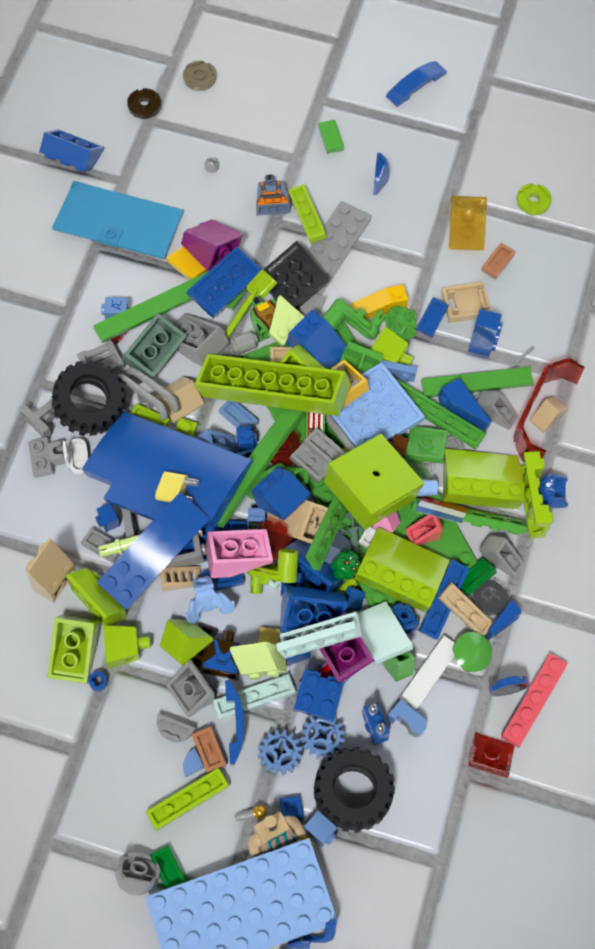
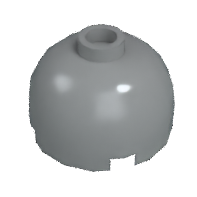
(137, 873)

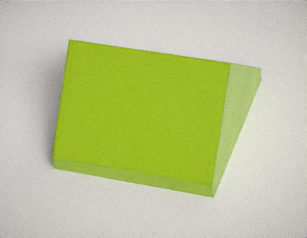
(183, 640)

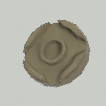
(199, 75)

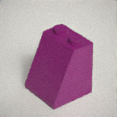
(210, 242)

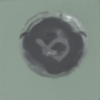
(492, 596)

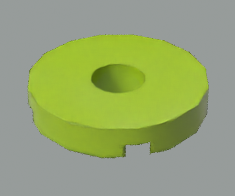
(533, 207)

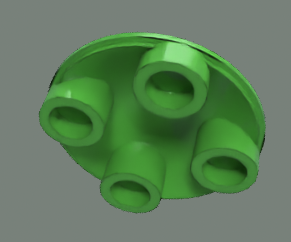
(401, 322)
(472, 652)

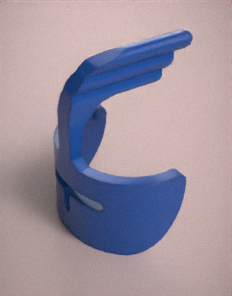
(330, 930)

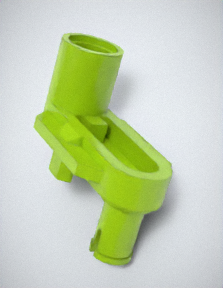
(283, 572)

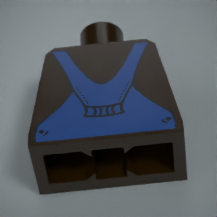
(218, 658)

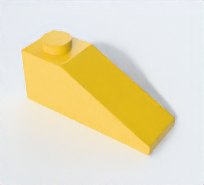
(382, 300)

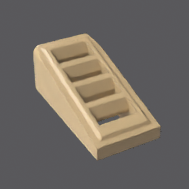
(173, 585)

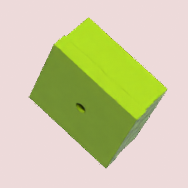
(372, 481)

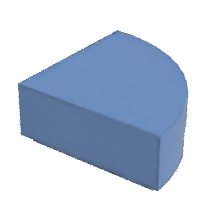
(192, 763)

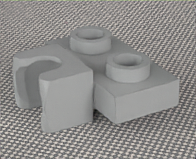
(44, 456)

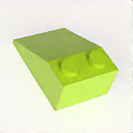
(72, 648)

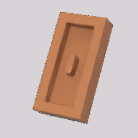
(498, 261)
(208, 750)

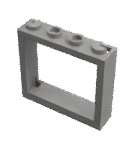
(180, 560)

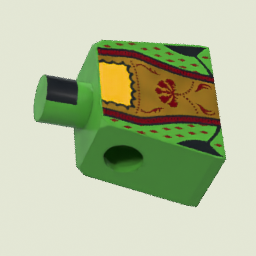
(261, 317)

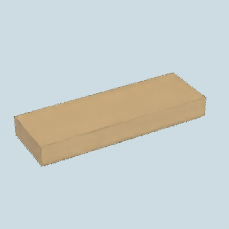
(465, 609)

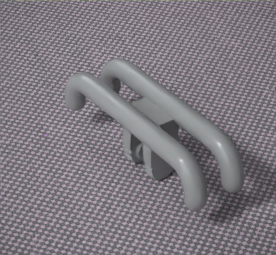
(147, 391)

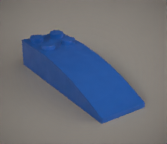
(153, 550)

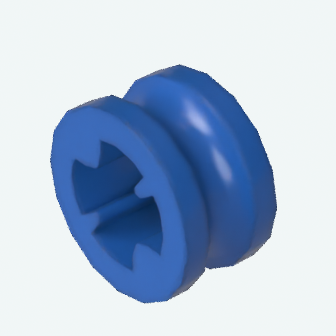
(92, 684)

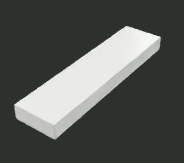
(428, 674)

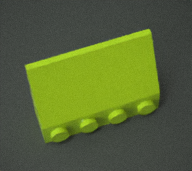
(482, 479)
(402, 570)

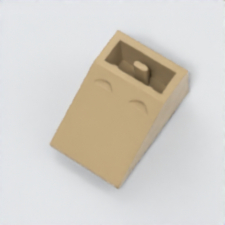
(303, 521)
(49, 570)

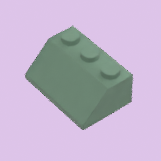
(154, 346)

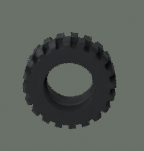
(88, 374)
(373, 769)

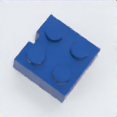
(318, 695)

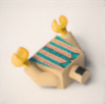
(275, 833)

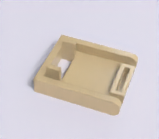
(467, 301)

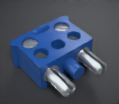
(375, 723)

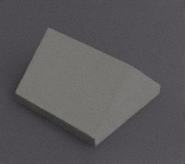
(190, 689)

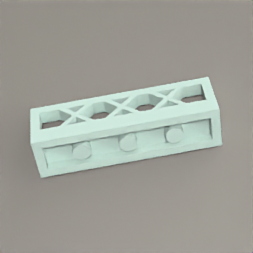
(321, 638)

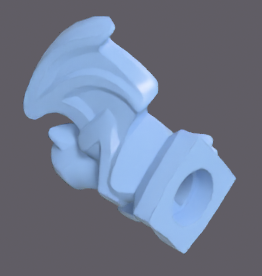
(207, 599)

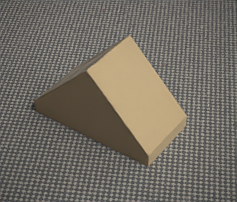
(548, 413)

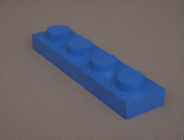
(438, 612)

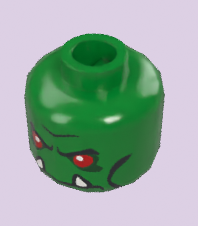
(345, 565)

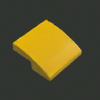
(185, 263)

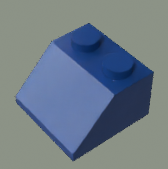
(280, 493)

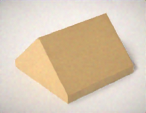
(186, 396)

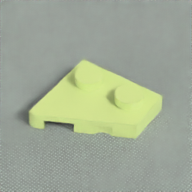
(283, 320)

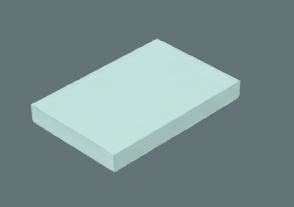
(383, 633)

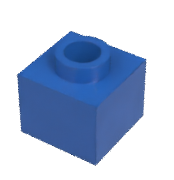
(107, 517)

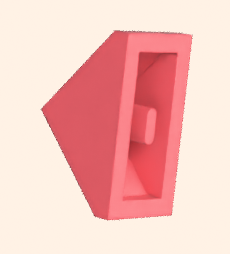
(425, 530)

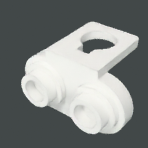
(75, 455)

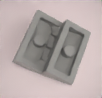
(316, 454)

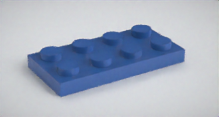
(224, 282)

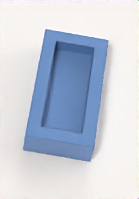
(237, 415)

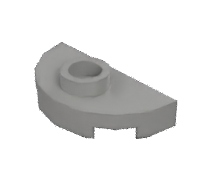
(173, 729)

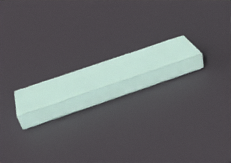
(256, 696)

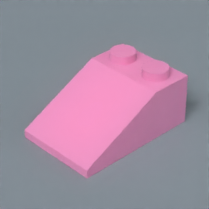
(237, 551)

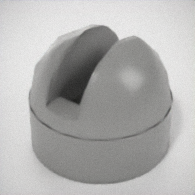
(211, 165)

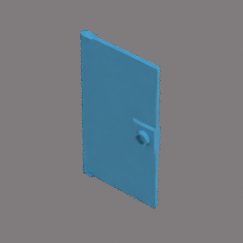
(118, 220)

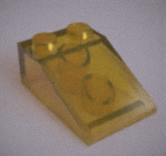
(467, 223)

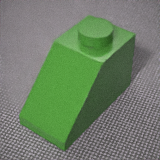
(400, 666)

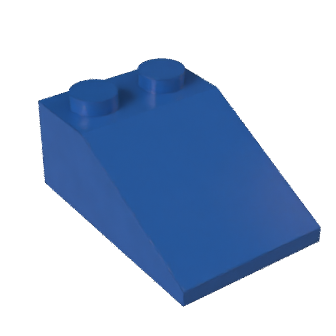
(317, 339)

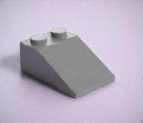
(201, 338)

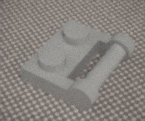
(109, 359)

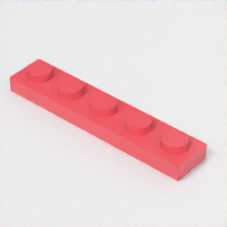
(534, 700)

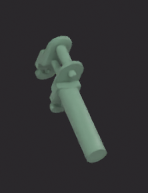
(353, 534)

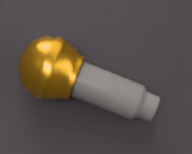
(258, 812)

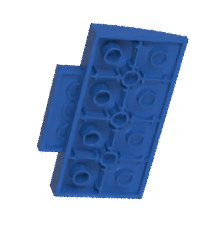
(139, 452)

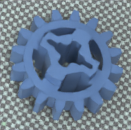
(315, 742)
(287, 755)

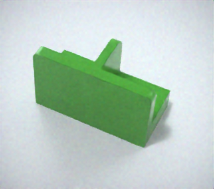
(360, 357)

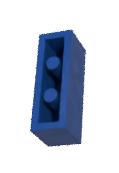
(485, 333)

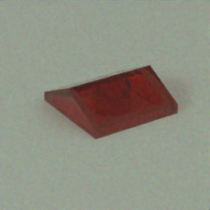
(491, 755)

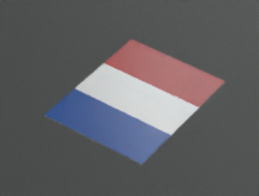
(441, 509)

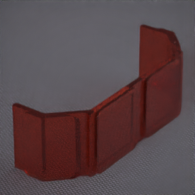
(565, 369)

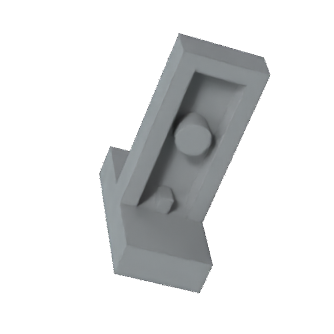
(39, 418)

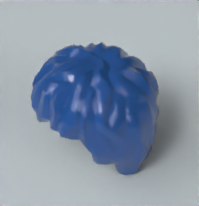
(553, 490)

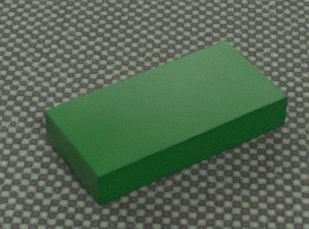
(477, 576)
(169, 869)

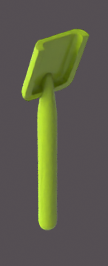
(259, 286)

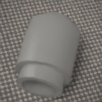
(243, 343)

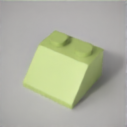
(259, 660)

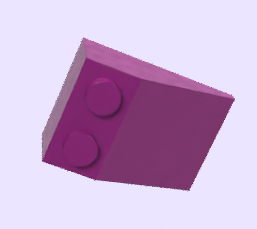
(347, 656)

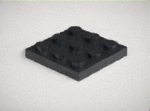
(296, 276)

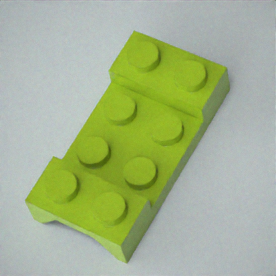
(537, 515)

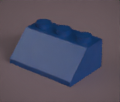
(70, 149)
(318, 579)
(309, 606)

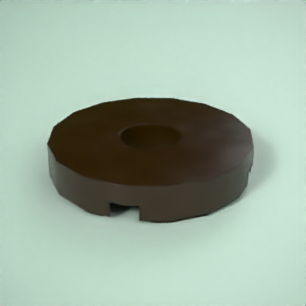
(144, 111)

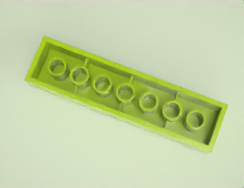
(273, 384)

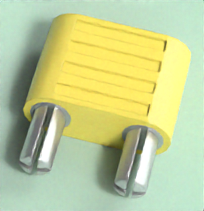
(172, 484)

